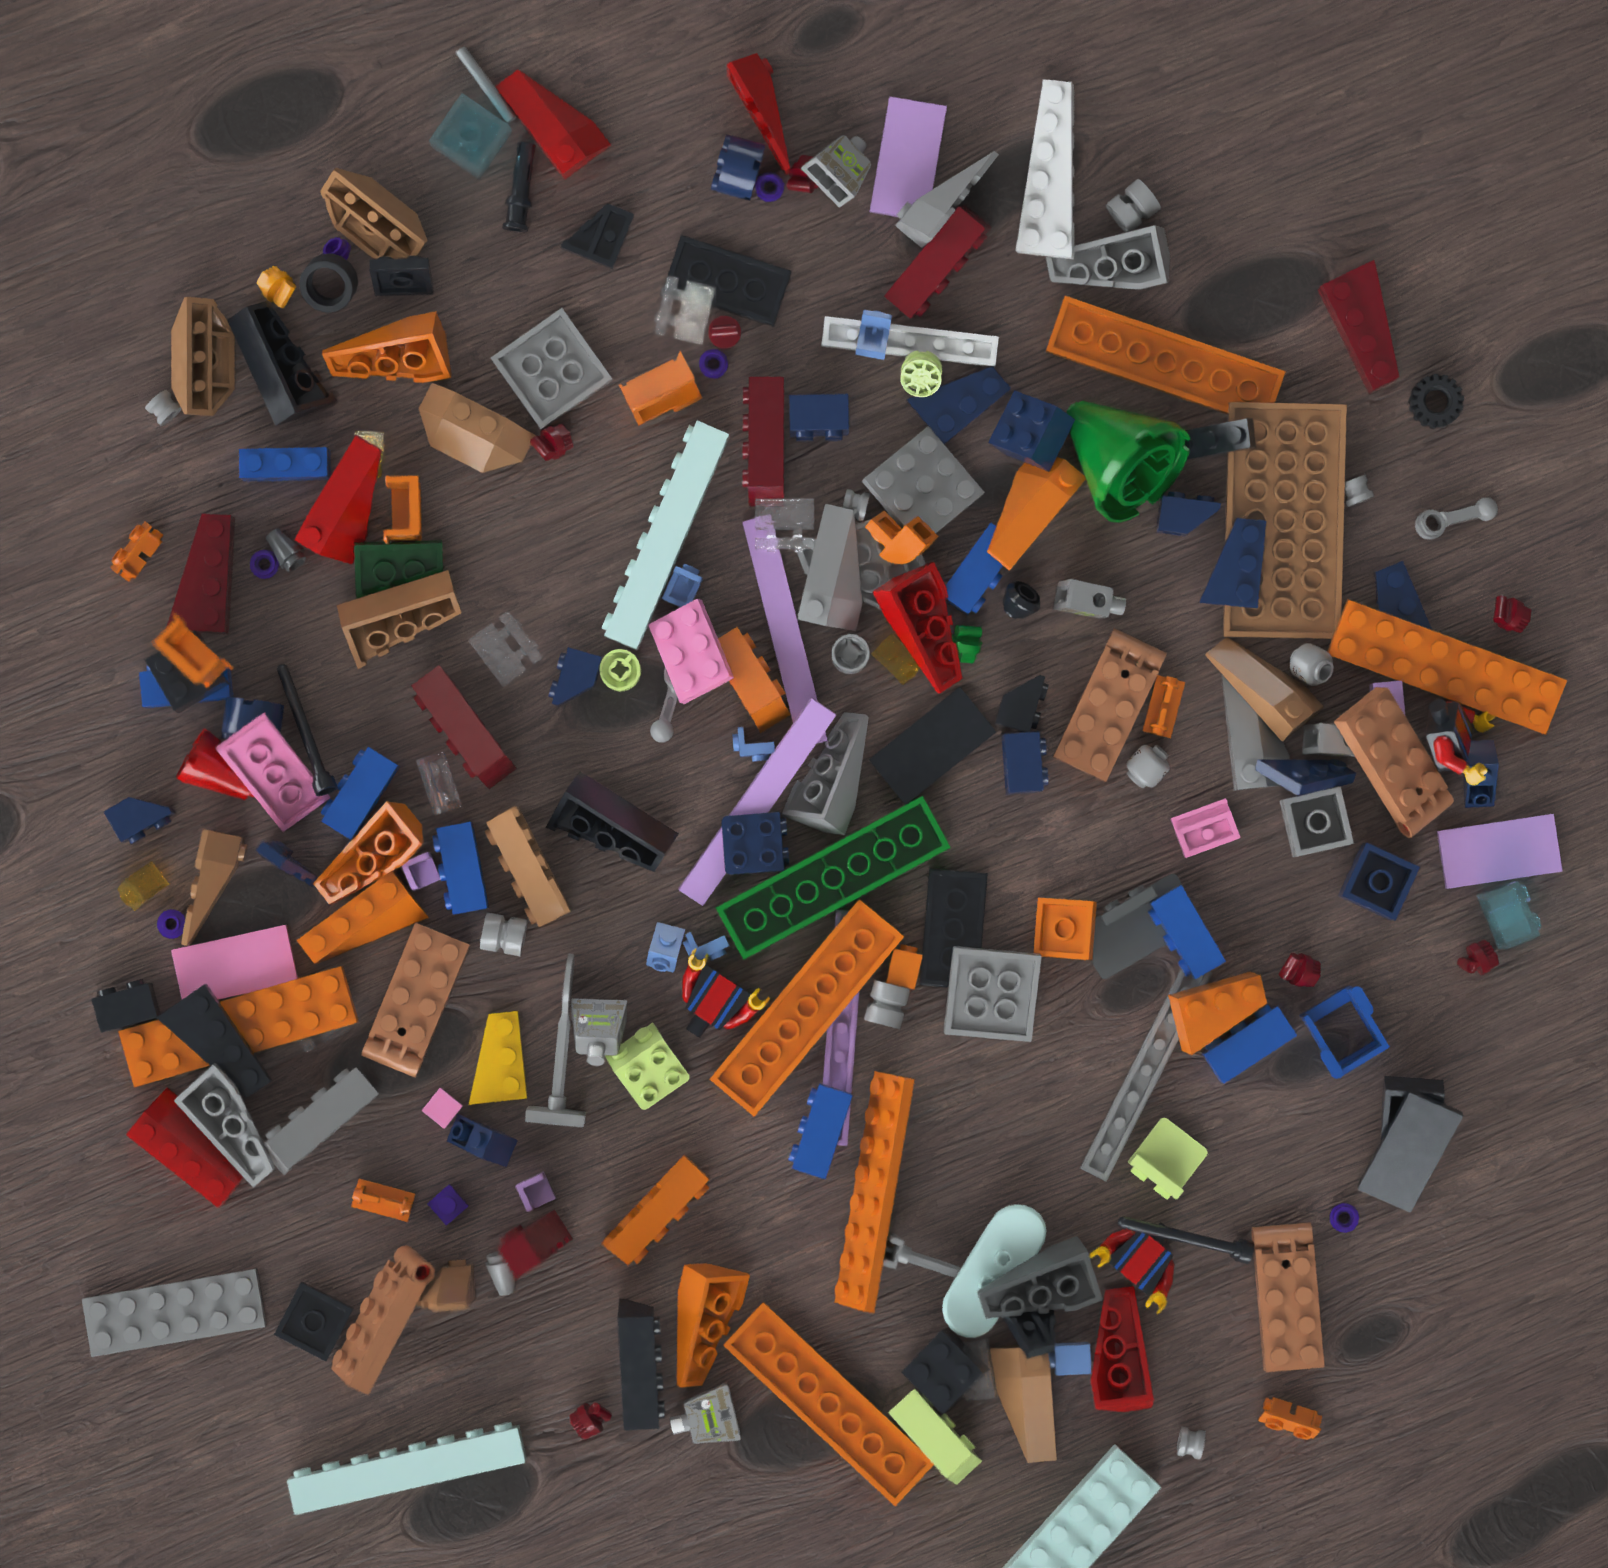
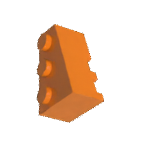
(751, 682)
(1214, 1008)

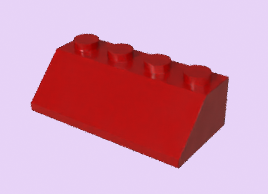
(185, 1149)

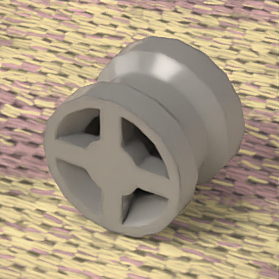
(163, 407)
(1357, 491)
(857, 503)
(1191, 1442)

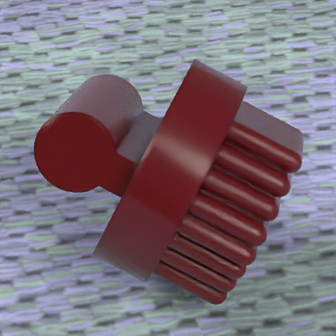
(799, 179)
(724, 332)
(552, 442)
(1511, 614)
(1480, 958)
(1301, 970)
(588, 1419)

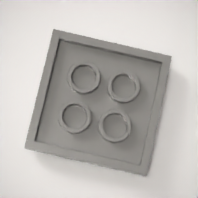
(551, 369)
(923, 482)
(992, 993)

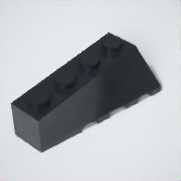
(278, 364)
(611, 823)
(639, 1366)

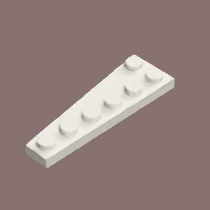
(1049, 197)

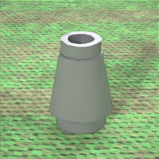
(500, 1274)

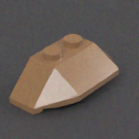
(372, 216)
(202, 357)
(472, 431)

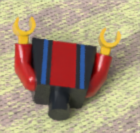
(1450, 737)
(715, 998)
(1140, 1260)

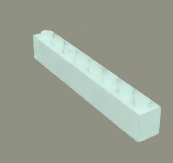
(666, 536)
(406, 1469)

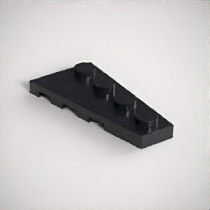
(213, 1036)

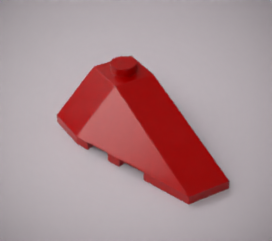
(756, 90)
(558, 128)
(344, 504)
(919, 616)
(1120, 1363)

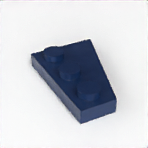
(959, 402)
(1239, 567)
(1398, 596)
(1306, 775)
(281, 857)

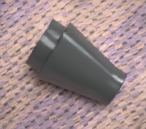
(286, 551)

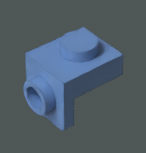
(873, 334)
(682, 586)
(758, 751)
(665, 947)
(714, 948)

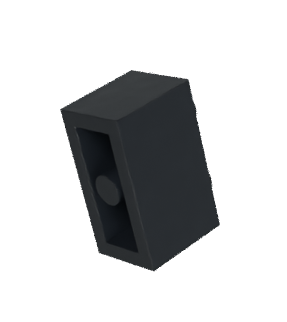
(126, 1006)

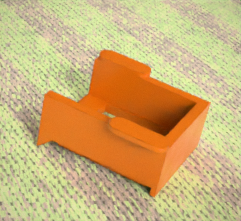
(661, 390)
(405, 509)
(190, 653)

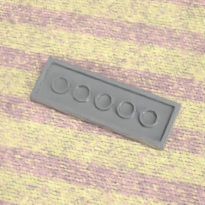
(174, 1312)

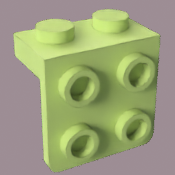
(648, 1067)
(1167, 1158)

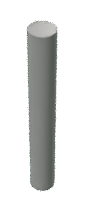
(486, 84)

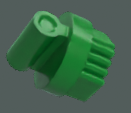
(967, 642)

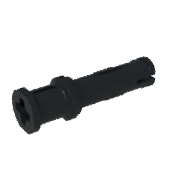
(519, 200)

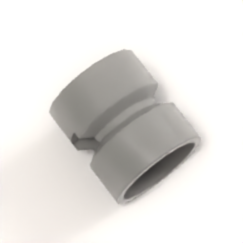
(1133, 206)
(850, 654)
(503, 934)
(887, 1004)

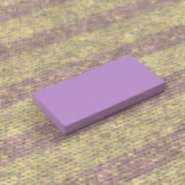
(907, 154)
(1499, 851)

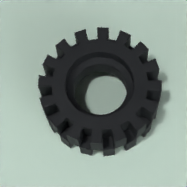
(1453, 396)

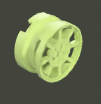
(921, 372)
(620, 670)

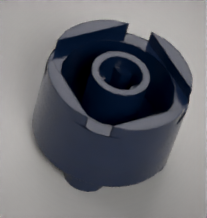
(738, 167)
(242, 712)

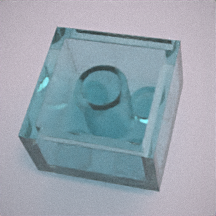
(470, 136)
(1509, 914)

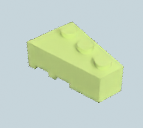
(936, 1436)

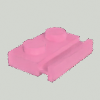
(1205, 828)

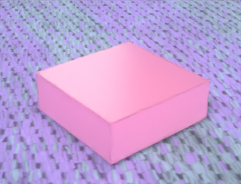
(442, 1108)

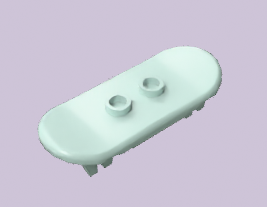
(1007, 1242)

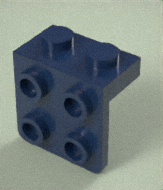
(754, 843)

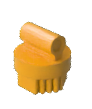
(276, 286)

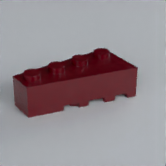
(937, 261)
(1361, 320)
(765, 438)
(206, 582)
(463, 727)
(534, 1244)

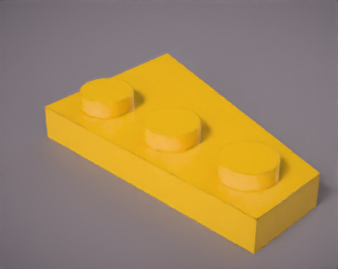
(500, 1062)

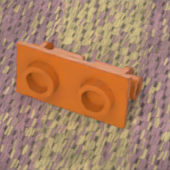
(140, 541)
(1163, 706)
(383, 1200)
(1278, 1417)

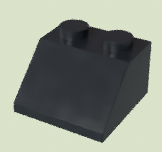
(1396, 1089)

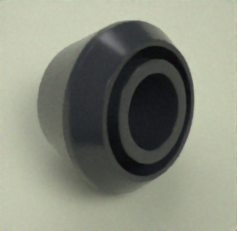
(1020, 600)

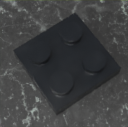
(401, 276)
(313, 1321)

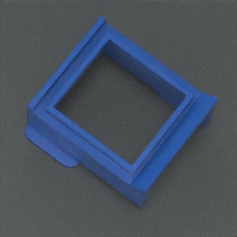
(1364, 1010)

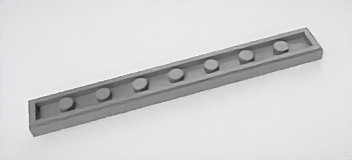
(1137, 1085)

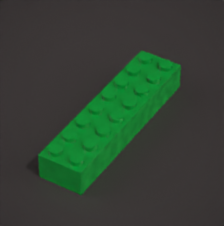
(833, 877)

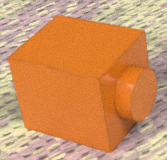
(904, 967)

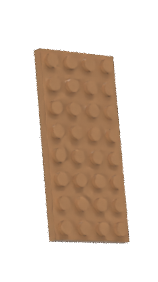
(1299, 490)

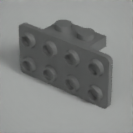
(1126, 929)

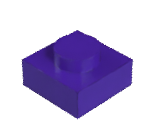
(448, 1204)

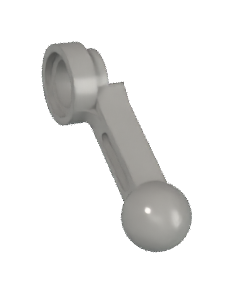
(1484, 509)
(662, 729)

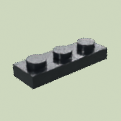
(1221, 438)

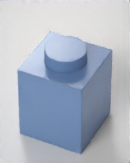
(1071, 1358)

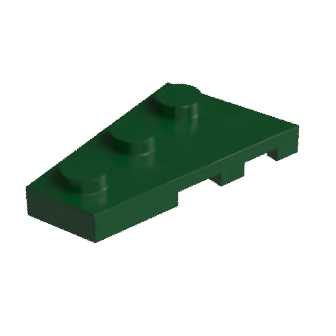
(393, 564)

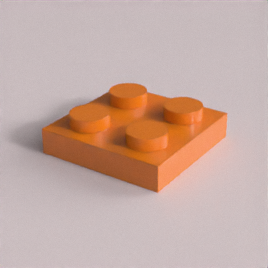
(1065, 928)

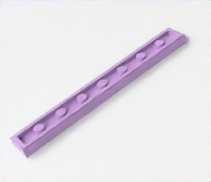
(782, 623)
(761, 794)
(841, 1050)

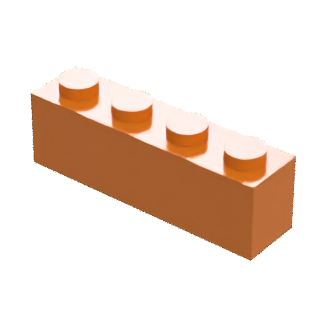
(368, 916)
(656, 1210)

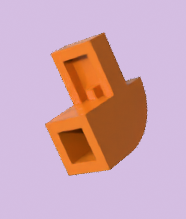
(901, 543)

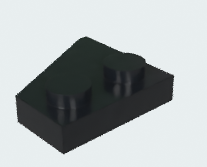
(602, 236)
(1033, 1332)

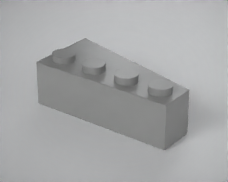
(319, 1120)

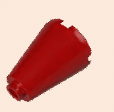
(209, 770)

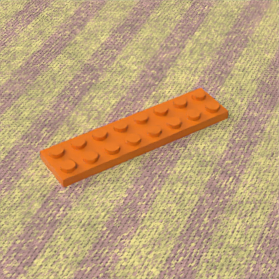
(1160, 358)
(1446, 666)
(807, 1007)
(262, 1017)
(874, 1191)
(828, 1403)

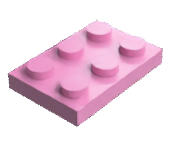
(691, 651)

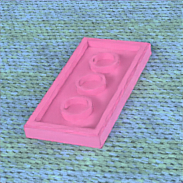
(272, 772)
(236, 963)

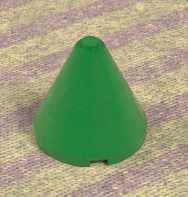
(1126, 456)

